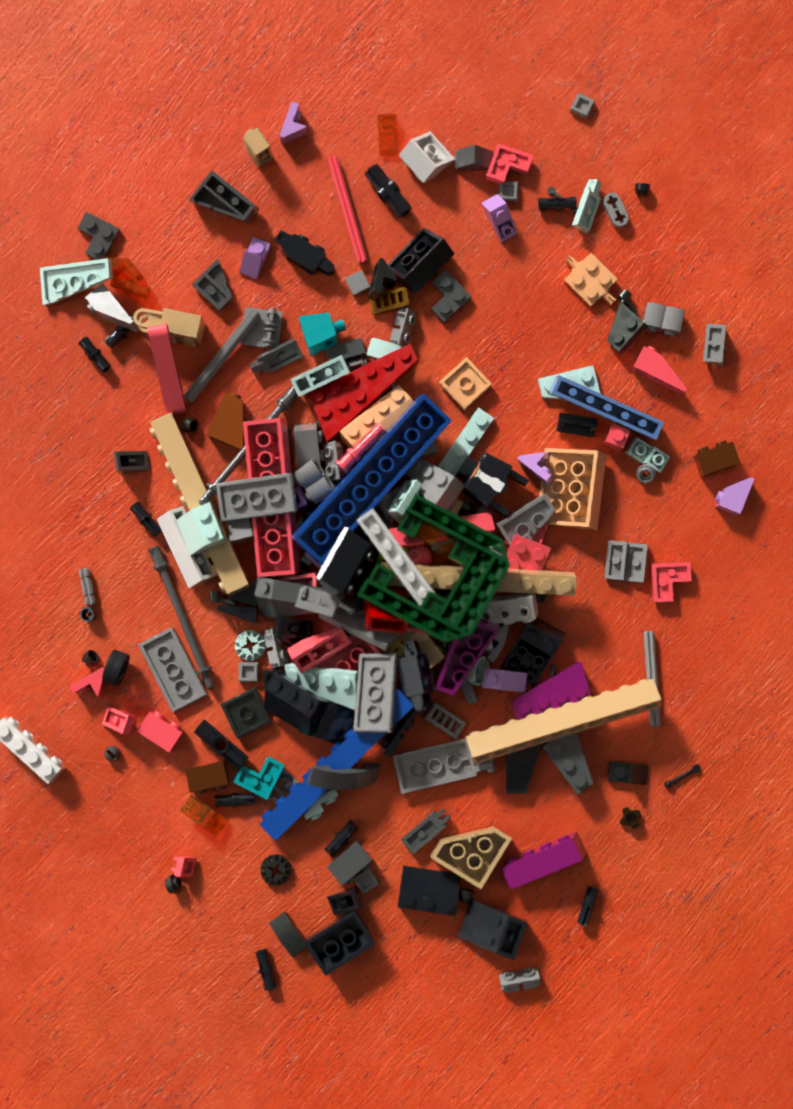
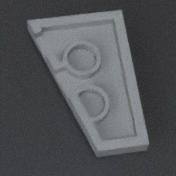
(527, 519)

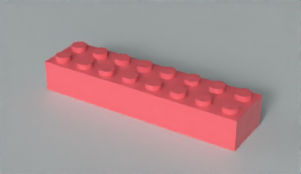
(266, 456)

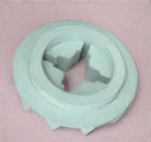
(258, 649)

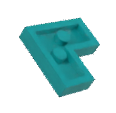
(263, 782)

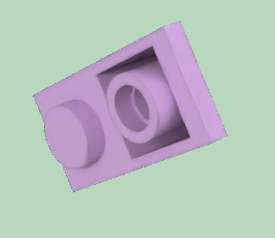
(499, 217)

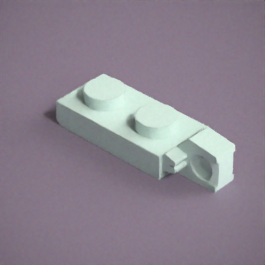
(588, 206)

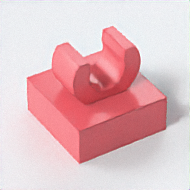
(184, 866)

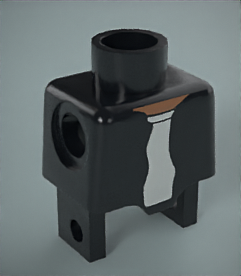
(487, 479)

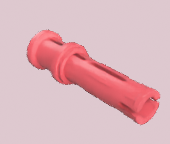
(354, 454)

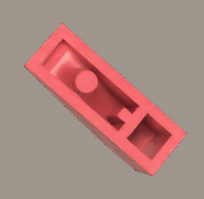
(654, 367)
(317, 648)

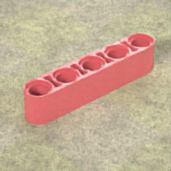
(167, 369)

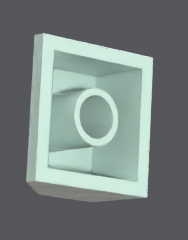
(201, 529)

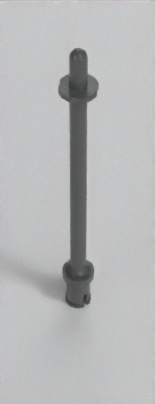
(283, 404)
(161, 566)

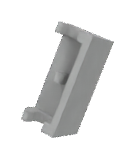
(714, 344)
(317, 601)

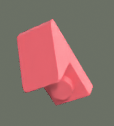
(94, 680)
(119, 720)

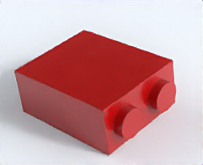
(381, 620)

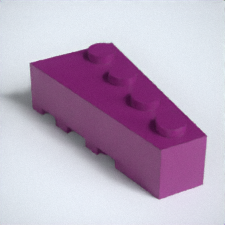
(464, 655)
(554, 692)
(544, 860)

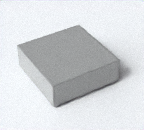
(582, 106)
(509, 191)
(357, 283)
(248, 671)
(366, 881)

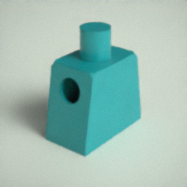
(320, 331)

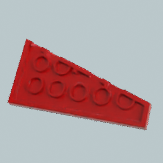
(355, 392)

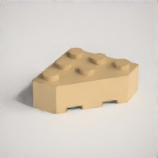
(472, 853)

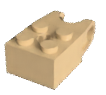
(182, 325)

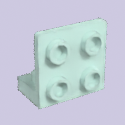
(403, 498)

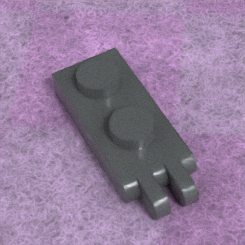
(425, 831)

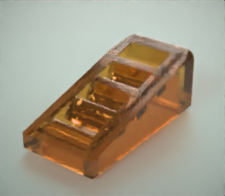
(387, 118)

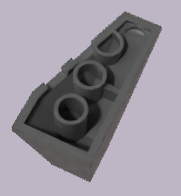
(279, 597)

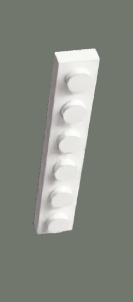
(395, 555)

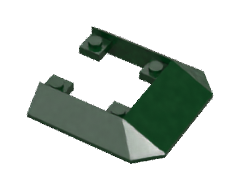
(484, 570)

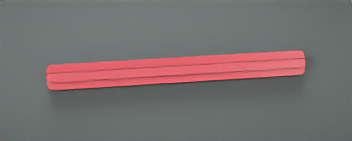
(347, 209)

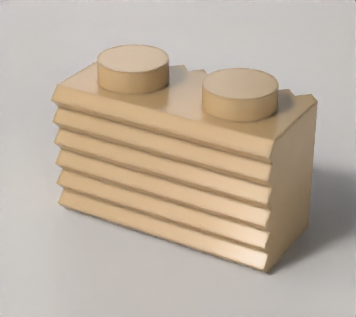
(257, 146)

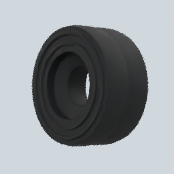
(115, 668)

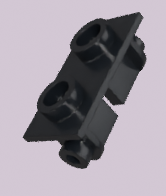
(576, 425)

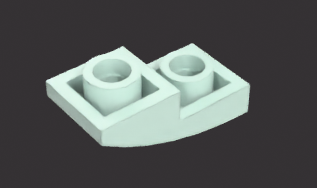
(380, 348)
(647, 454)
(315, 810)

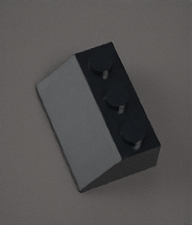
(420, 260)
(346, 565)
(294, 703)
(429, 890)
(339, 942)

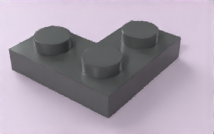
(103, 235)
(454, 296)

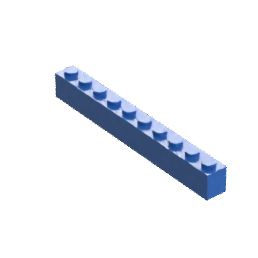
(342, 757)

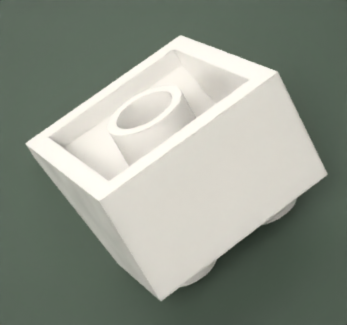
(426, 156)

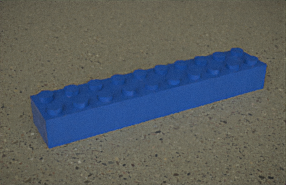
(371, 477)

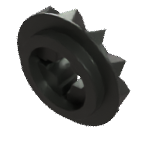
(284, 867)

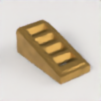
(395, 292)

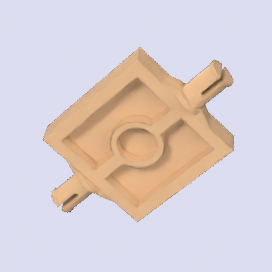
(590, 279)

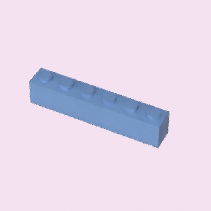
(606, 407)

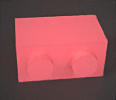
(161, 731)

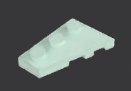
(583, 376)

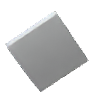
(626, 561)

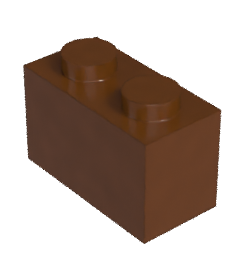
(716, 459)
(207, 777)

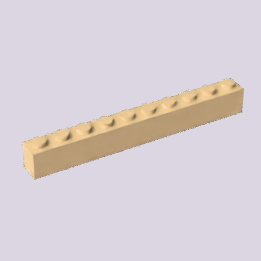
(193, 488)
(514, 581)
(564, 720)

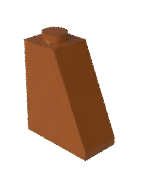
(228, 422)

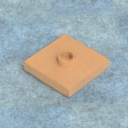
(465, 383)

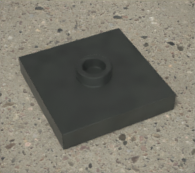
(246, 712)

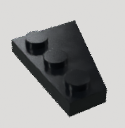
(406, 722)

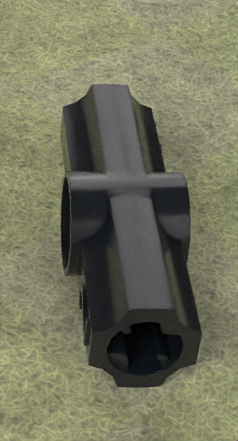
(388, 191)
(211, 735)

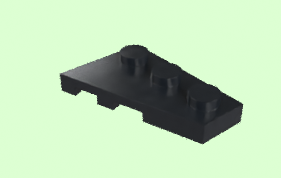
(520, 768)

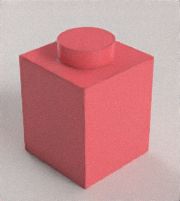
(616, 437)

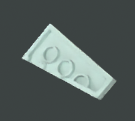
(69, 279)
(328, 683)

